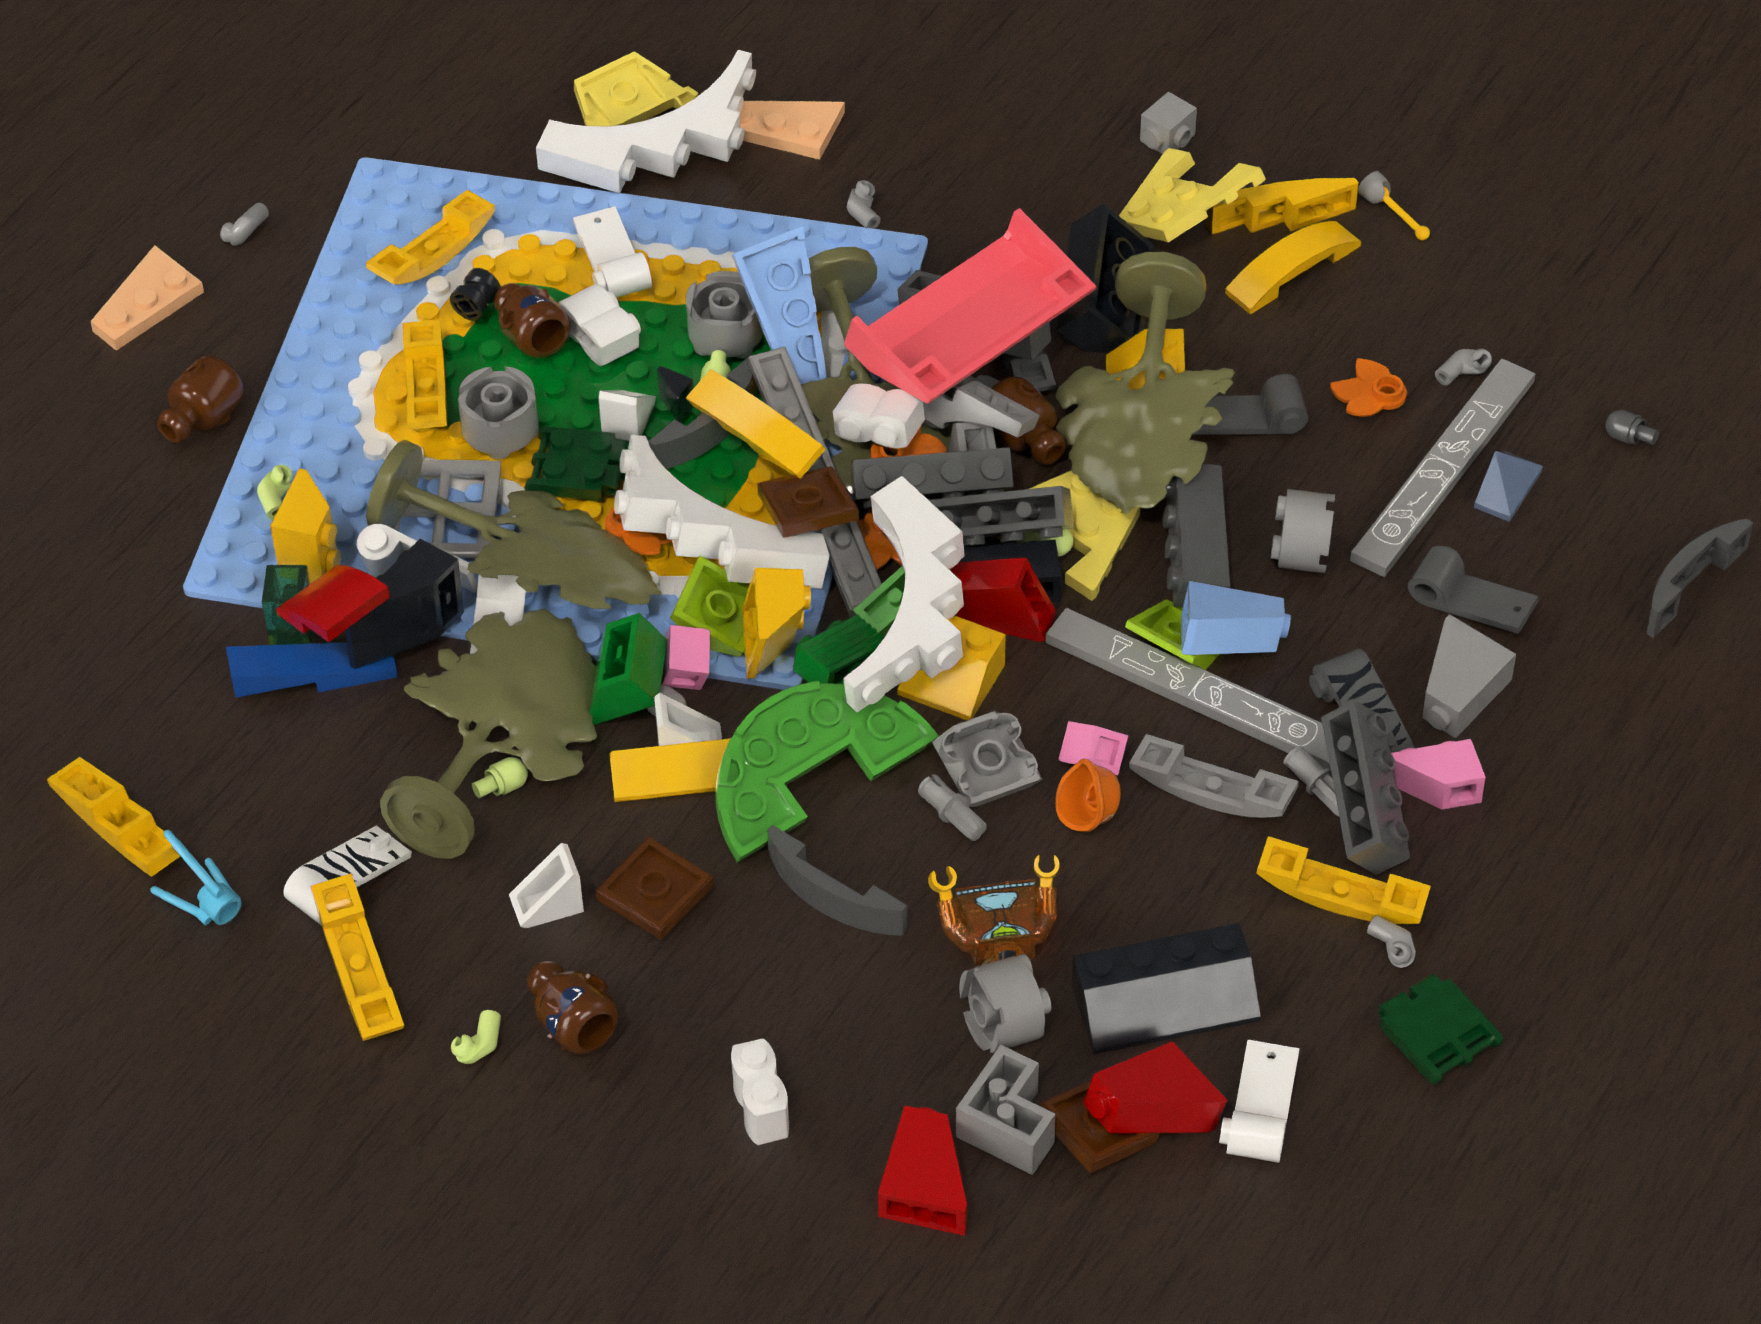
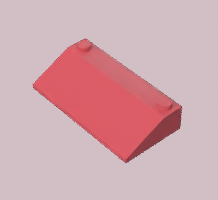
(971, 313)

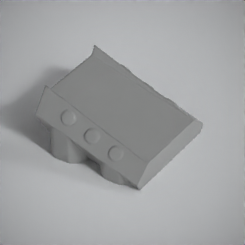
(987, 758)

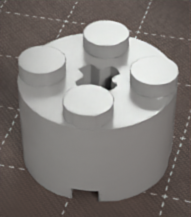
(722, 316)
(498, 411)
(1304, 530)
(1004, 1003)

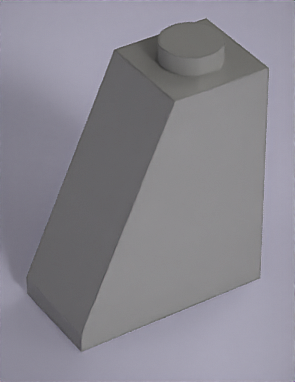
(1464, 676)

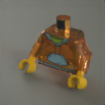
(998, 917)

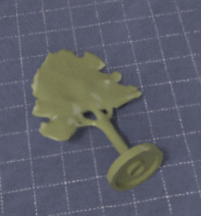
(837, 280)
(1140, 438)
(549, 550)
(521, 678)

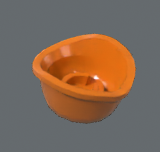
(1087, 796)

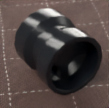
(472, 299)

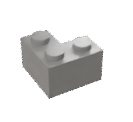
(1000, 1112)

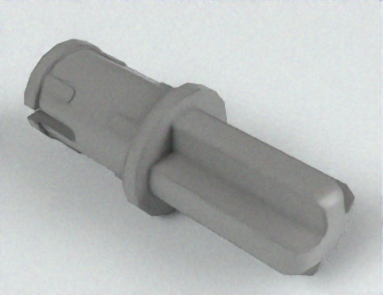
(1313, 775)
(952, 807)

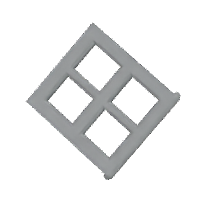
(488, 506)

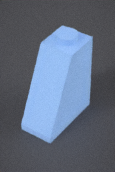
(1231, 621)

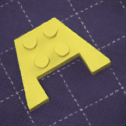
(628, 92)
(1171, 206)
(1097, 533)

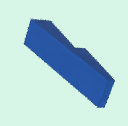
(290, 665)

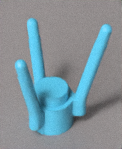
(216, 899)

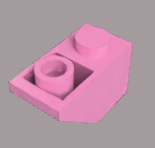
(1441, 774)

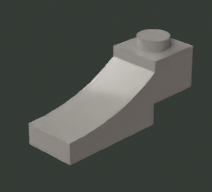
(979, 405)

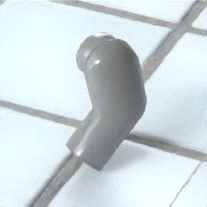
(860, 204)
(244, 225)
(1463, 363)
(1397, 939)

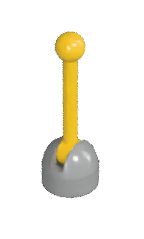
(1377, 189)

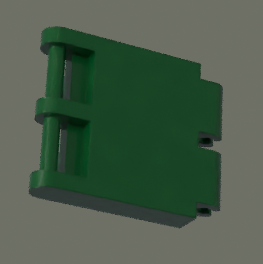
(577, 463)
(1437, 1027)

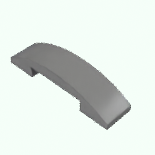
(1209, 785)

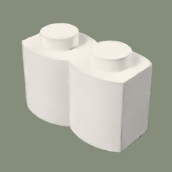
(601, 324)
(878, 416)
(760, 1091)

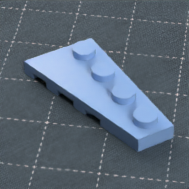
(782, 296)

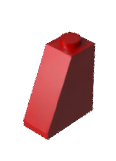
(1005, 597)
(1155, 1095)
(923, 1174)

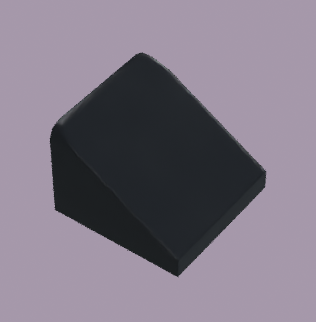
(674, 390)

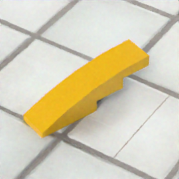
(1291, 202)
(756, 423)
(113, 815)

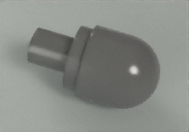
(1629, 428)

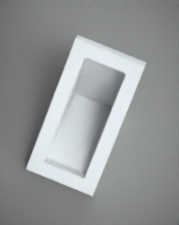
(625, 412)
(682, 724)
(549, 890)

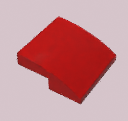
(334, 602)

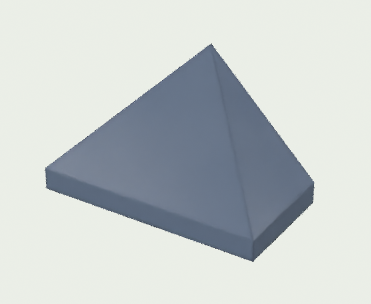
(1506, 484)

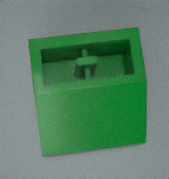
(627, 668)

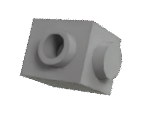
(1168, 123)

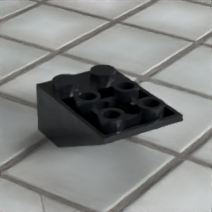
(420, 608)

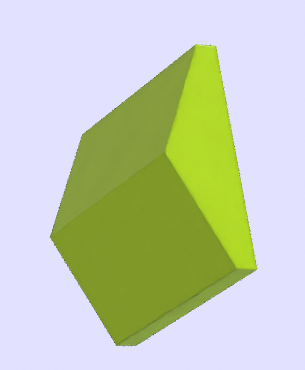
(714, 605)
(1163, 627)

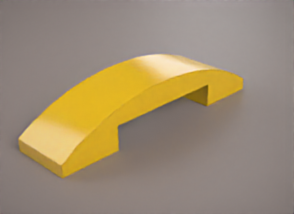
(436, 246)
(1288, 258)
(425, 374)
(1340, 890)
(356, 957)

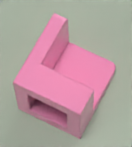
(686, 657)
(1093, 743)

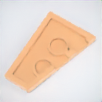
(791, 125)
(145, 298)

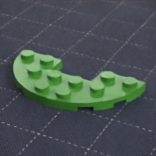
(792, 737)

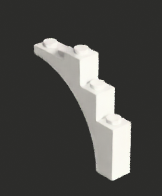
(610, 154)
(661, 504)
(932, 594)

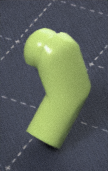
(273, 488)
(473, 1048)

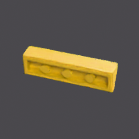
(666, 770)

